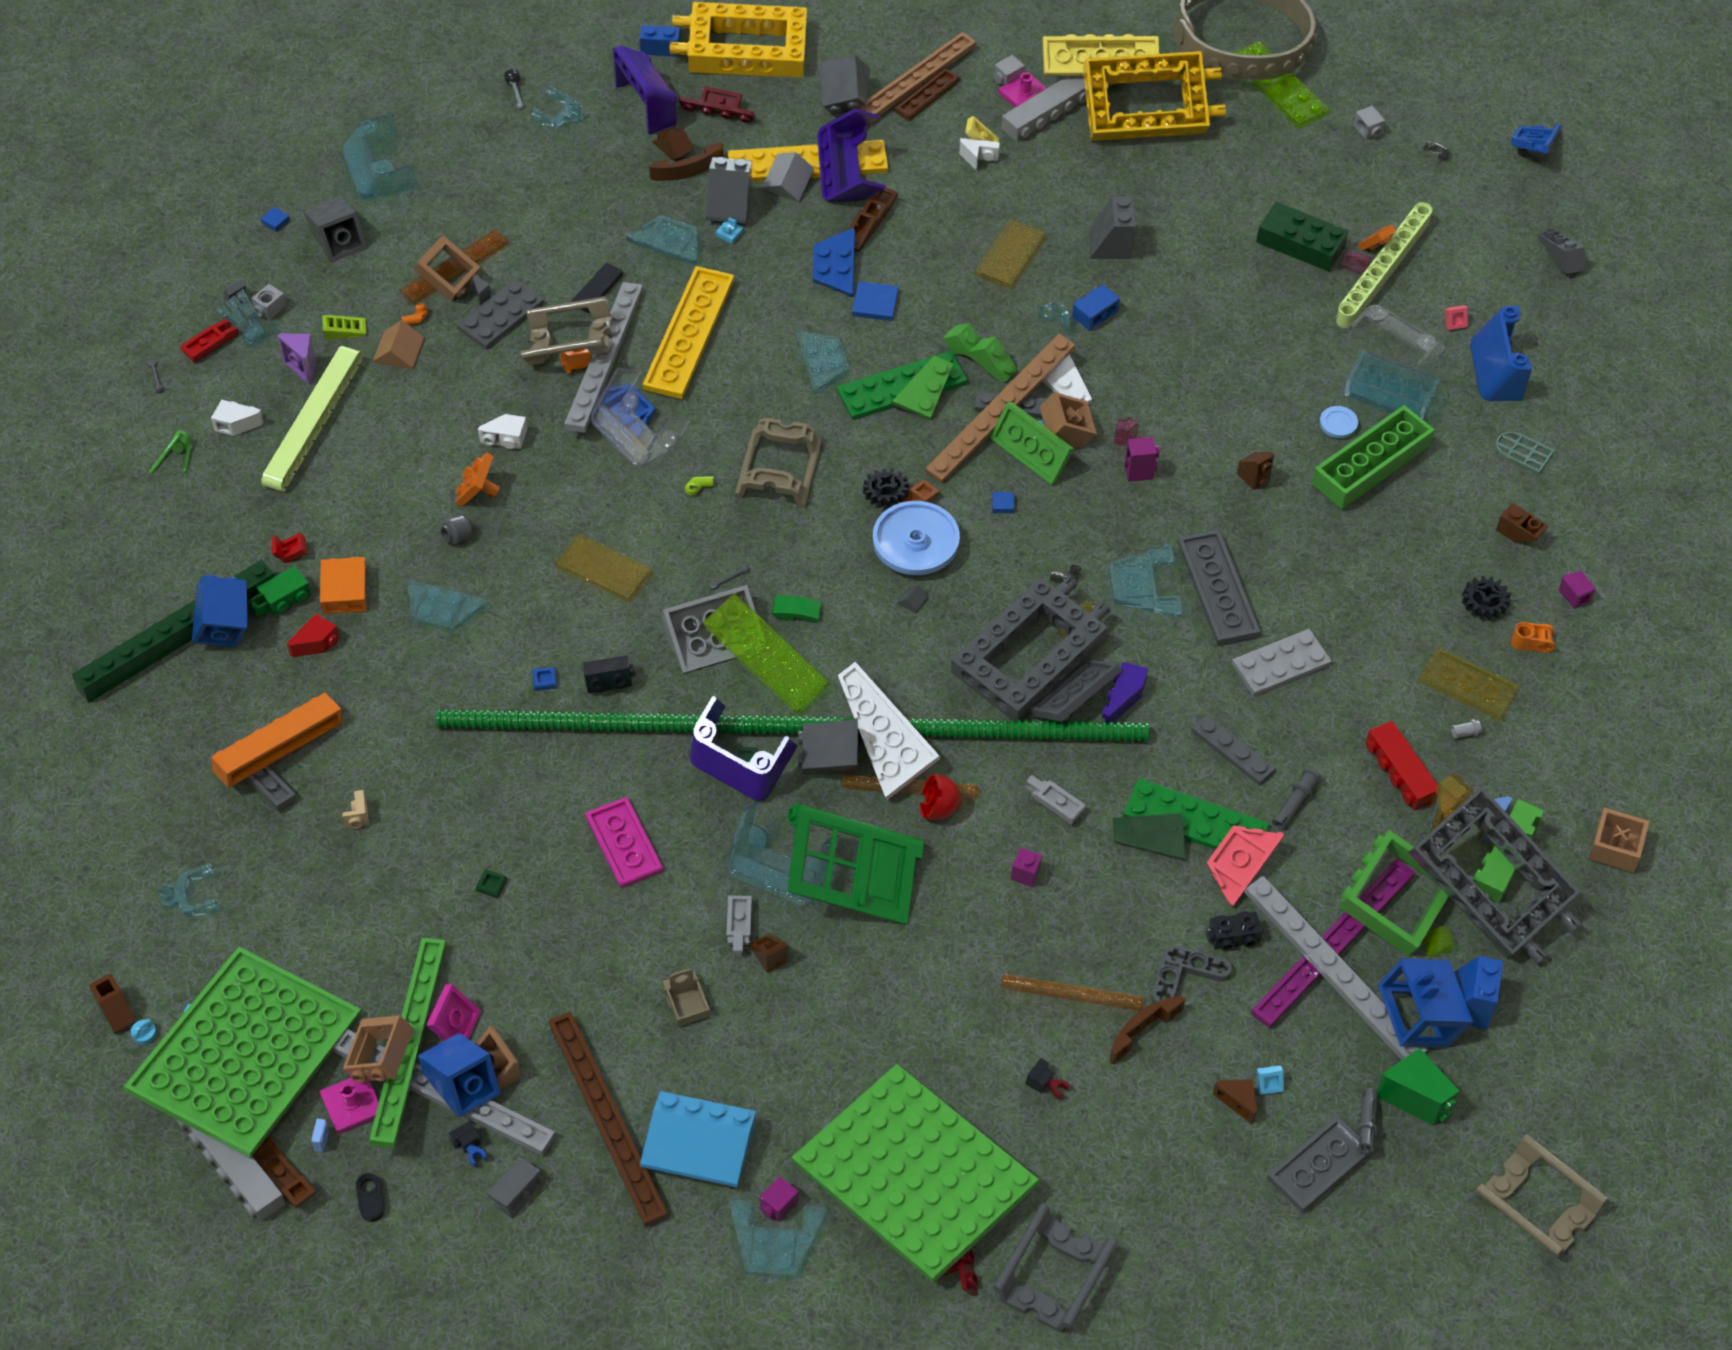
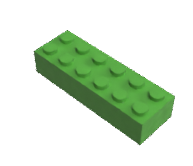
(1372, 457)

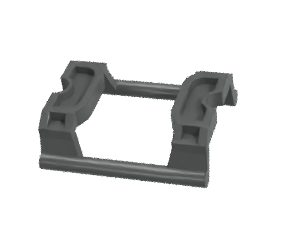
(1061, 1240)

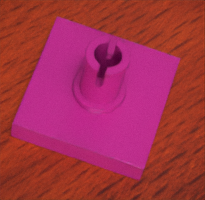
(1021, 89)
(453, 1014)
(350, 1104)

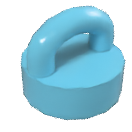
(143, 1032)

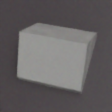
(788, 176)

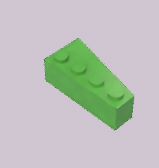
(1497, 868)

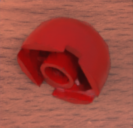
(940, 798)

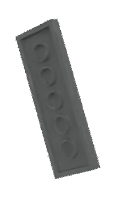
(1218, 587)

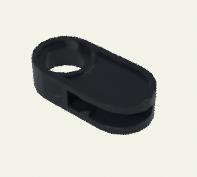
(370, 1202)

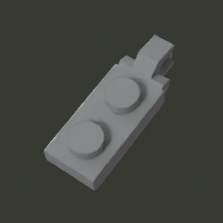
(1055, 799)
(739, 923)

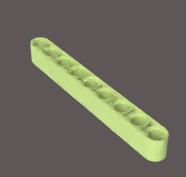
(1384, 264)
(310, 419)

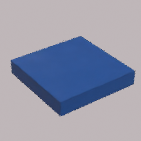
(875, 301)

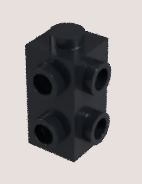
(608, 674)
(1234, 930)

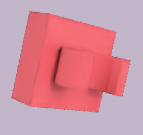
(1456, 317)

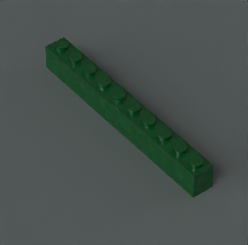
(152, 643)

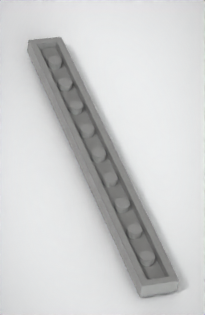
(601, 364)
(1327, 962)
(489, 1115)

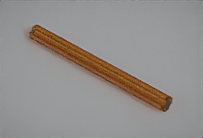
(914, 786)
(1072, 992)

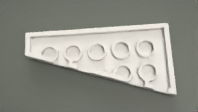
(891, 741)

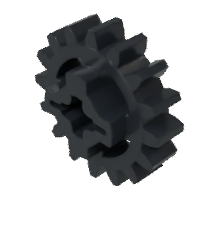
(886, 488)
(1486, 597)

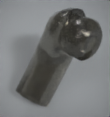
(1437, 148)
(1059, 577)

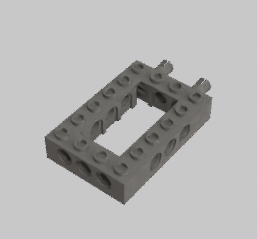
(1083, 639)
(1552, 885)

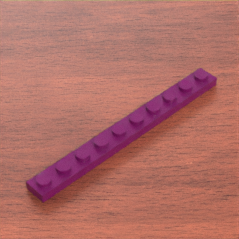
(1338, 937)

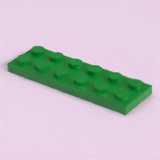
(877, 391)
(1202, 820)

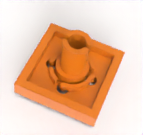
(476, 480)

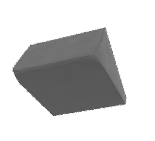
(482, 289)

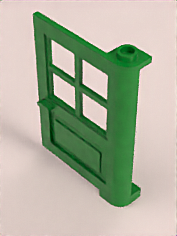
(881, 868)

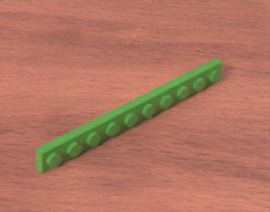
(415, 1013)

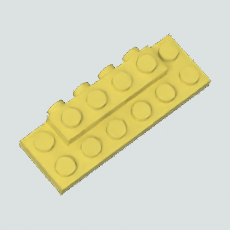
(1068, 53)

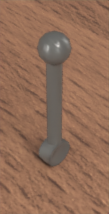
(152, 364)
(714, 585)

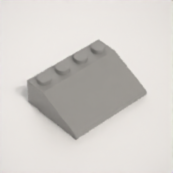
(690, 639)

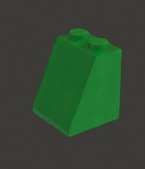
(1419, 1088)

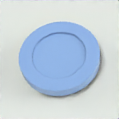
(1338, 422)

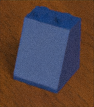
(220, 611)
(1480, 988)
(460, 1073)

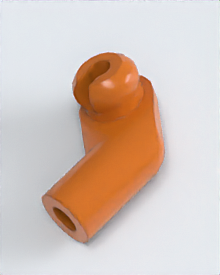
(418, 316)

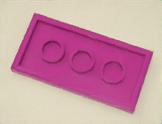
(623, 842)

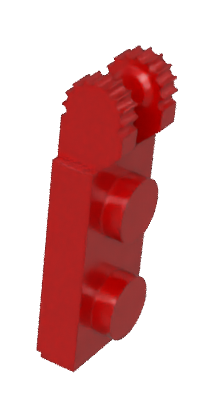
(209, 340)

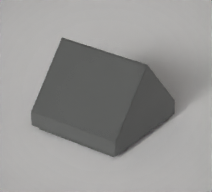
(913, 598)

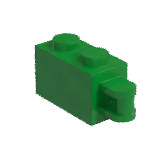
(280, 593)

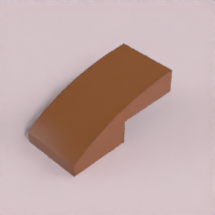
(922, 492)

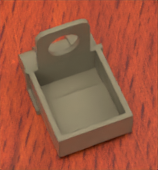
(685, 997)

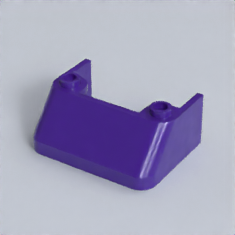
(637, 68)
(840, 160)
(752, 778)

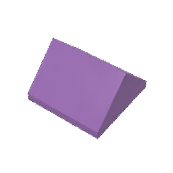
(298, 354)

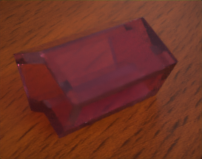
(1356, 261)
(1125, 430)

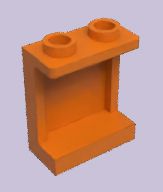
(343, 585)

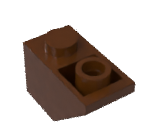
(673, 142)
(1256, 469)
(1520, 525)
(112, 1003)

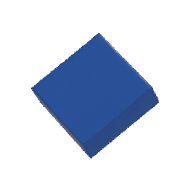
(275, 219)
(1002, 502)
(544, 679)

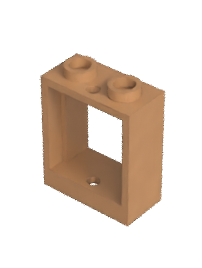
(423, 269)
(369, 1031)

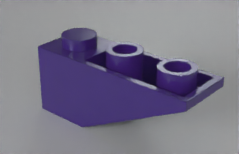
(1127, 691)

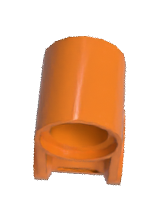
(1532, 637)

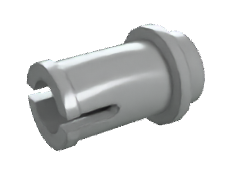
(1466, 729)

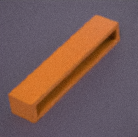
(276, 740)

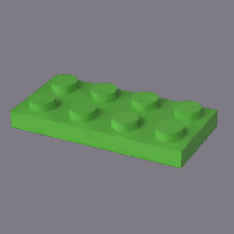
(1031, 443)

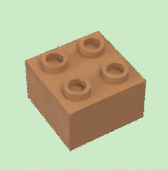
(1068, 419)
(1618, 840)

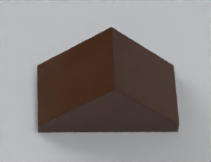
(770, 952)
(1238, 1096)

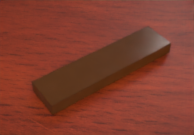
(927, 94)

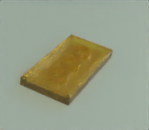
(1010, 253)
(603, 567)
(1468, 683)

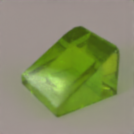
(1438, 942)

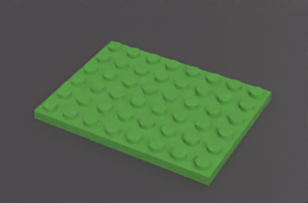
(242, 1051)
(915, 1172)

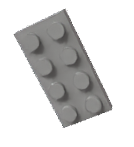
(1281, 662)

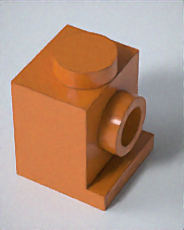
(575, 359)

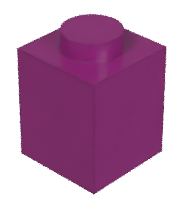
(1577, 589)
(1026, 867)
(778, 1199)

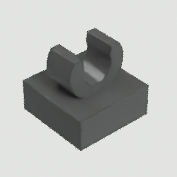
(233, 289)

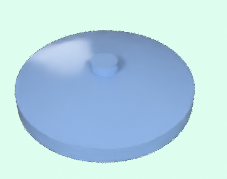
(916, 537)

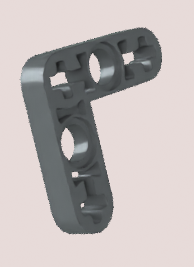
(1176, 967)

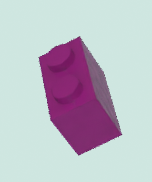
(1141, 459)

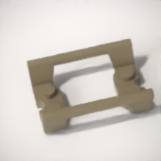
(541, 339)
(780, 480)
(1515, 1172)

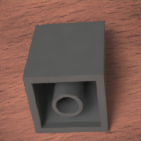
(844, 83)
(729, 189)
(336, 229)
(1113, 230)
(829, 747)

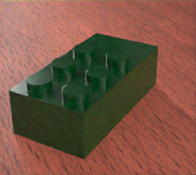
(1302, 236)

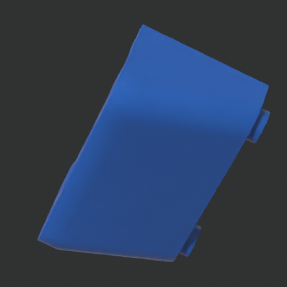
(1498, 370)

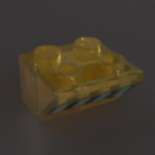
(1448, 797)

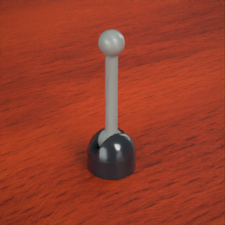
(512, 78)

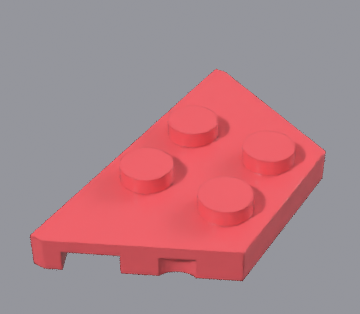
(1241, 859)

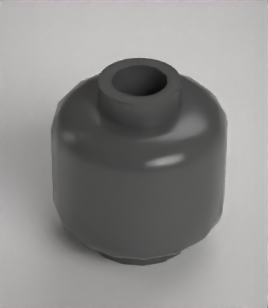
(456, 529)

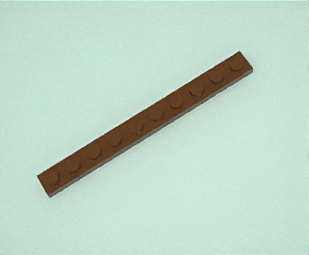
(608, 1119)

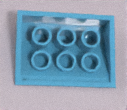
(698, 1139)

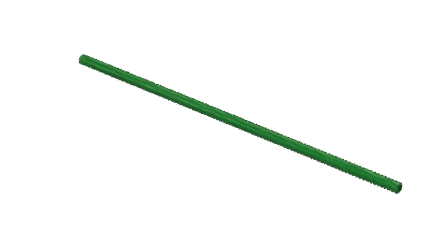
(783, 725)

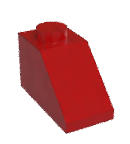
(313, 637)

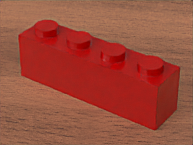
(1402, 765)

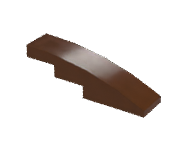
(872, 215)

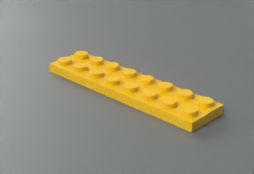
(870, 156)
(688, 332)

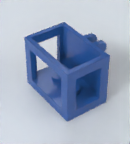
(1436, 999)

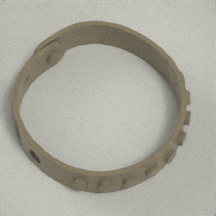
(1250, 66)

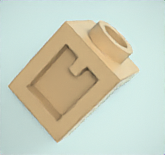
(359, 813)

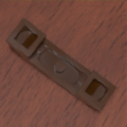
(685, 168)
(1165, 1009)
(282, 1174)

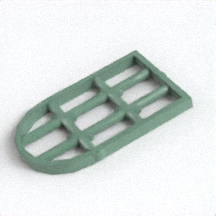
(1527, 457)

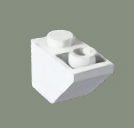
(235, 418)
(504, 431)

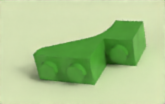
(986, 352)

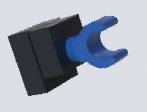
(468, 1140)

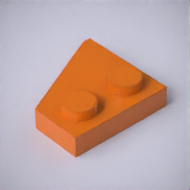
(1378, 238)

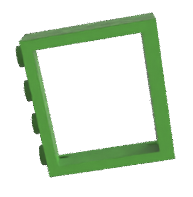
(1371, 918)

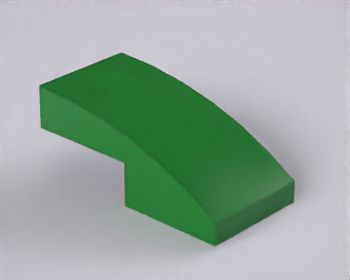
(789, 607)

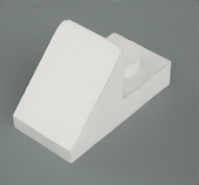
(973, 150)

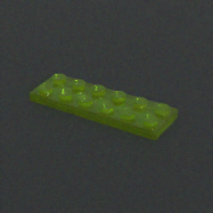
(1288, 92)
(765, 653)

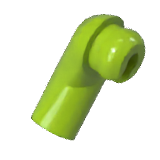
(697, 484)

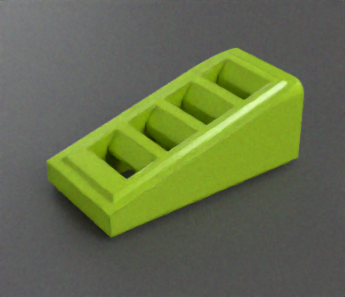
(332, 330)

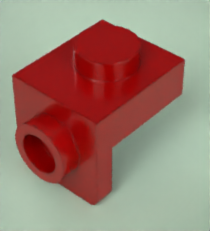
(290, 548)

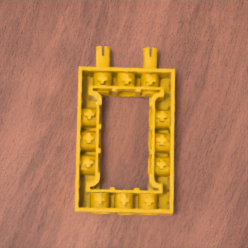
(739, 58)
(1147, 68)

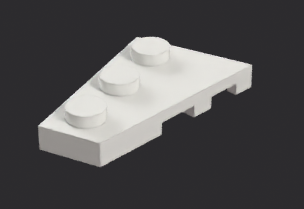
(1067, 381)

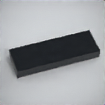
(599, 284)

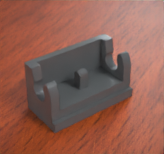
(516, 1187)

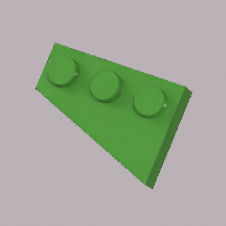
(925, 388)

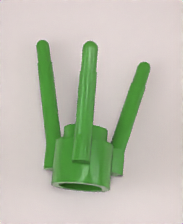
(178, 444)

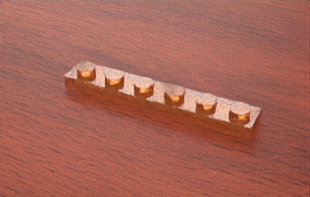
(451, 268)

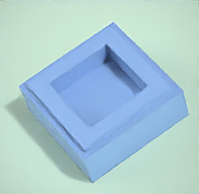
(320, 1135)

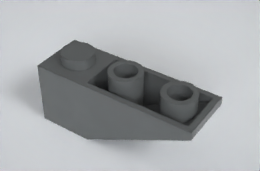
(1564, 251)

